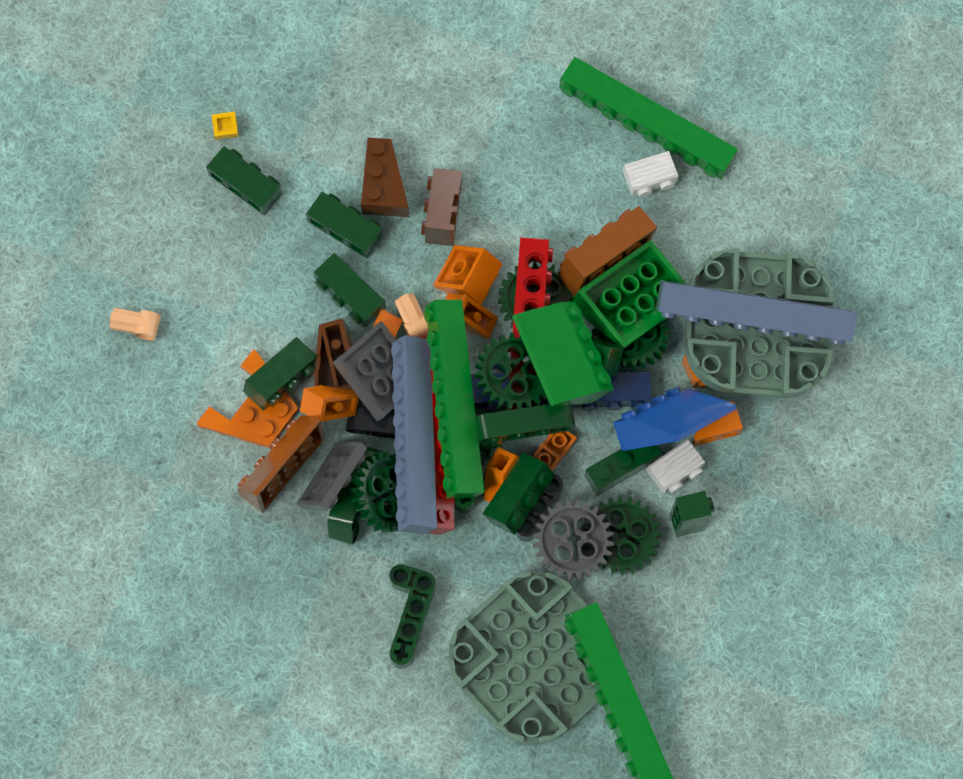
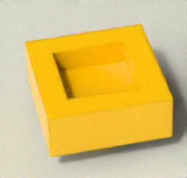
(225, 125)

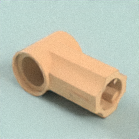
(412, 316)
(142, 324)

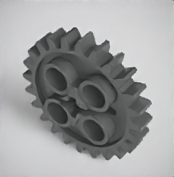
(595, 536)

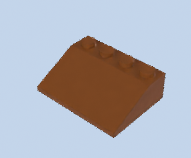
(282, 462)

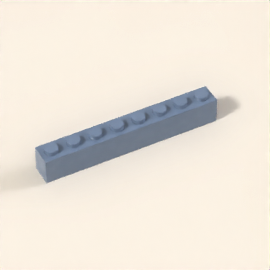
(756, 311)
(414, 435)

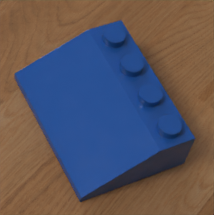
(669, 418)

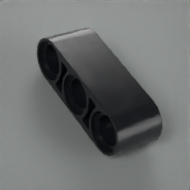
(366, 424)
(548, 499)

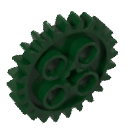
(508, 293)
(642, 349)
(497, 358)
(375, 479)
(632, 516)

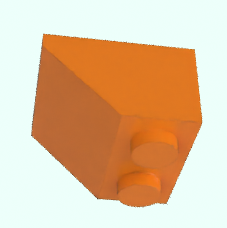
(468, 272)

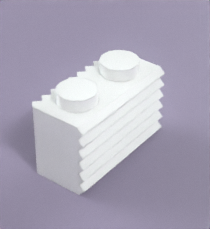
(650, 174)
(676, 467)

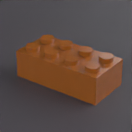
(605, 249)

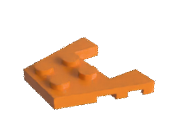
(250, 421)

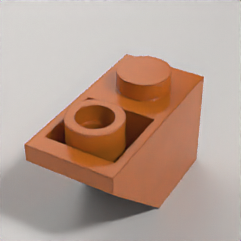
(497, 471)

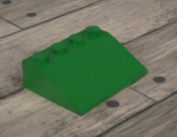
(626, 295)
(563, 354)

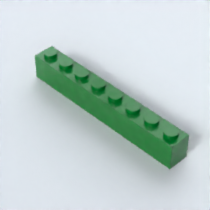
(647, 118)
(454, 399)
(616, 693)

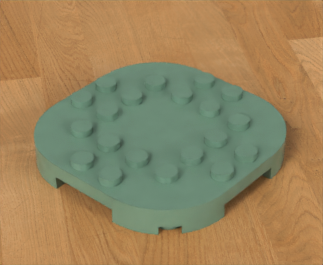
(751, 360)
(522, 662)

